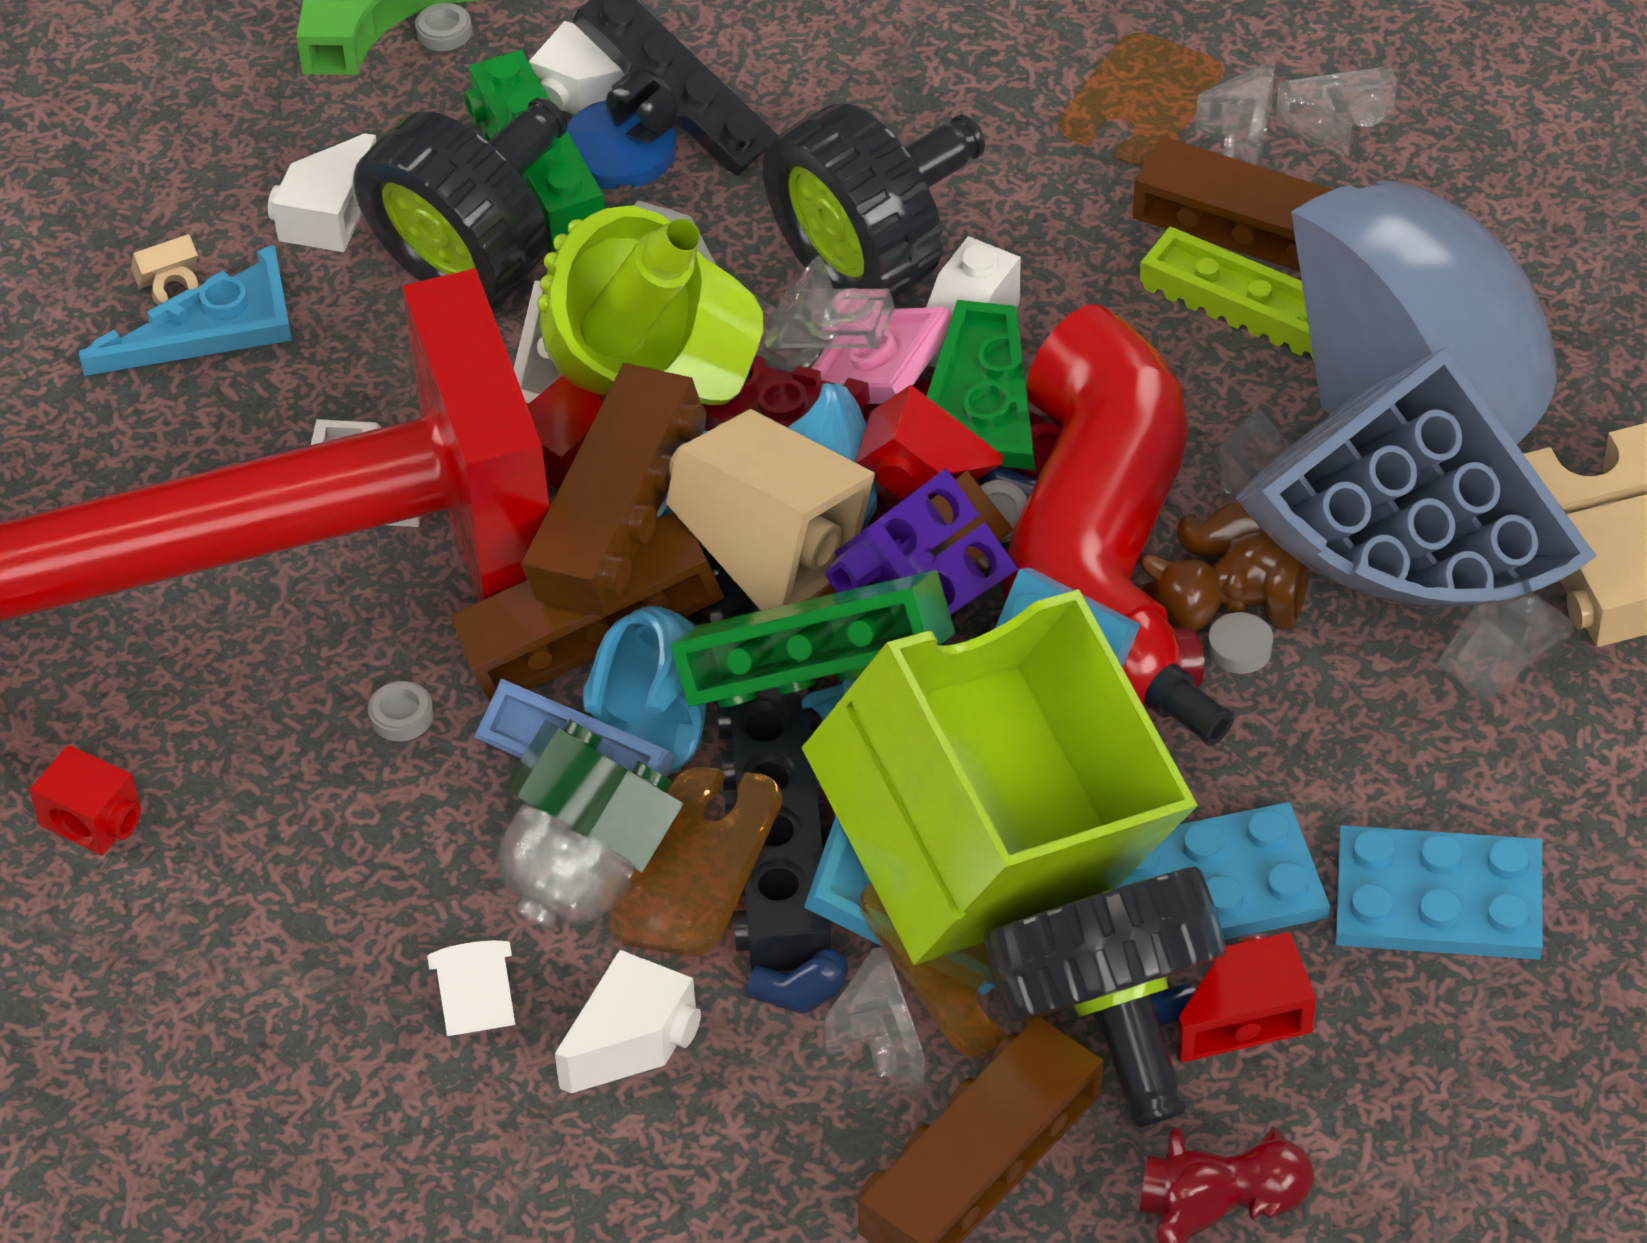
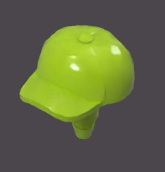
(645, 297)

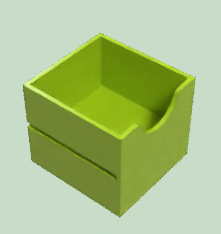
(996, 775)

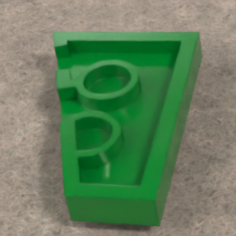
(984, 379)

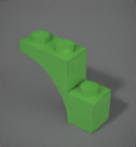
(339, 33)

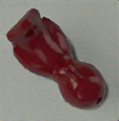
(1201, 1187)

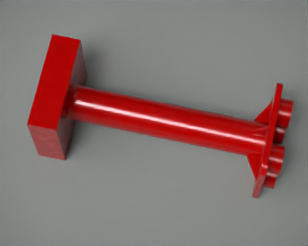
(464, 456)

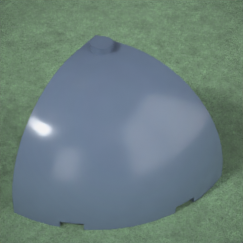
(1407, 274)
(1417, 497)

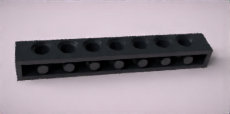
(769, 742)

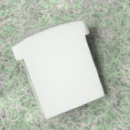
(474, 986)

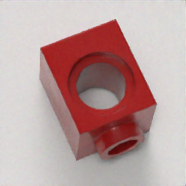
(86, 800)

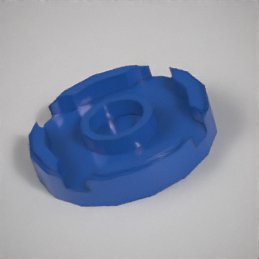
(613, 156)

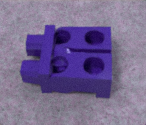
(902, 542)

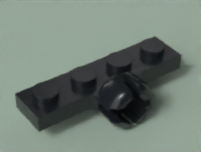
(670, 86)

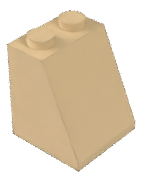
(768, 505)

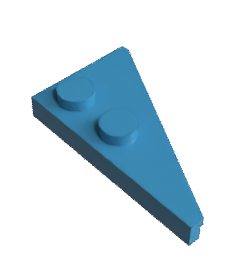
(202, 321)

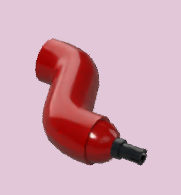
(1106, 492)

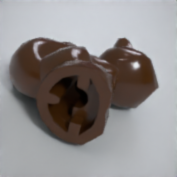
(1248, 574)

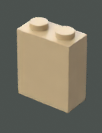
(1611, 589)

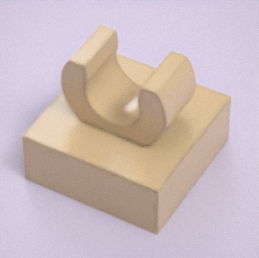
(166, 263)

